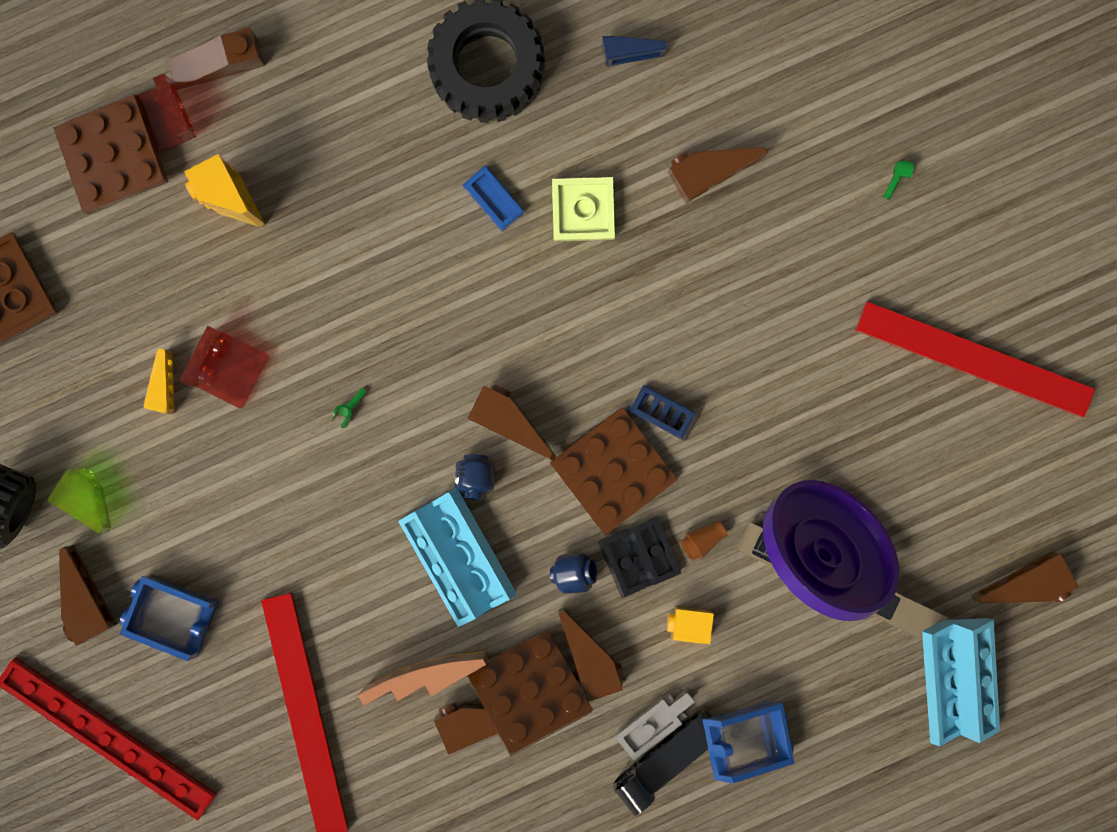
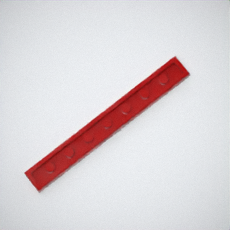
(974, 359)
(304, 714)
(106, 738)

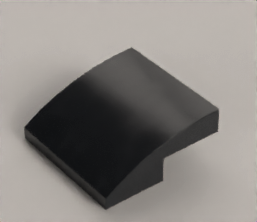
(639, 557)

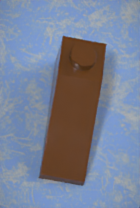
(217, 59)
(707, 169)
(507, 419)
(1037, 582)
(82, 605)
(593, 662)
(463, 725)

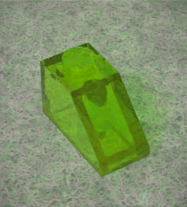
(82, 499)

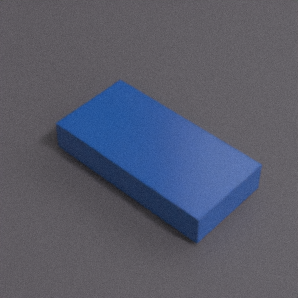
(493, 198)

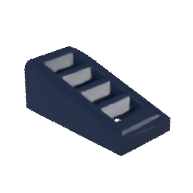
(628, 50)
(688, 424)

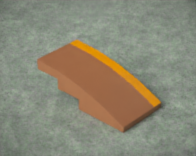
(433, 674)

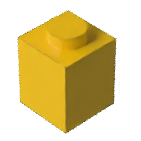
(690, 625)

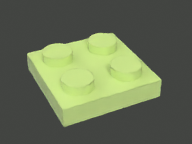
(583, 209)

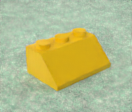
(223, 190)

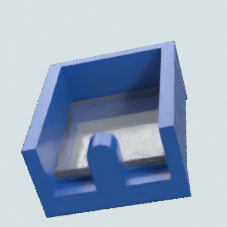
(168, 617)
(748, 742)

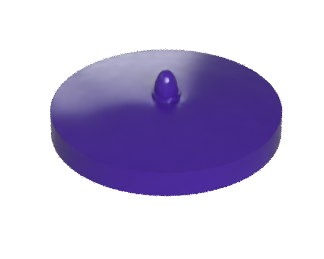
(831, 550)

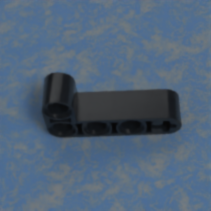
(662, 763)

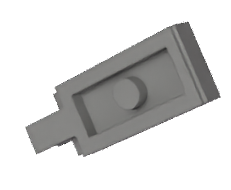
(654, 724)

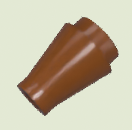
(703, 540)

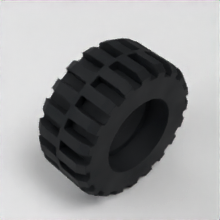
(479, 21)

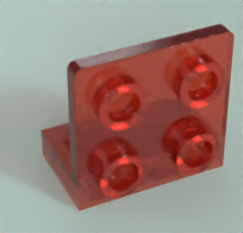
(166, 114)
(224, 367)

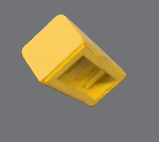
(160, 388)

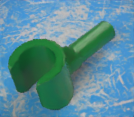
(901, 169)
(346, 410)

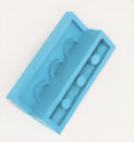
(457, 557)
(961, 680)

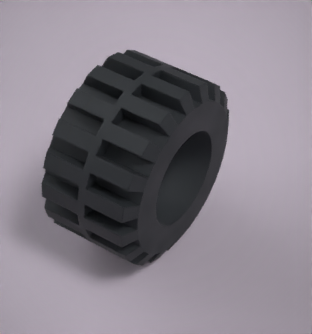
(16, 502)

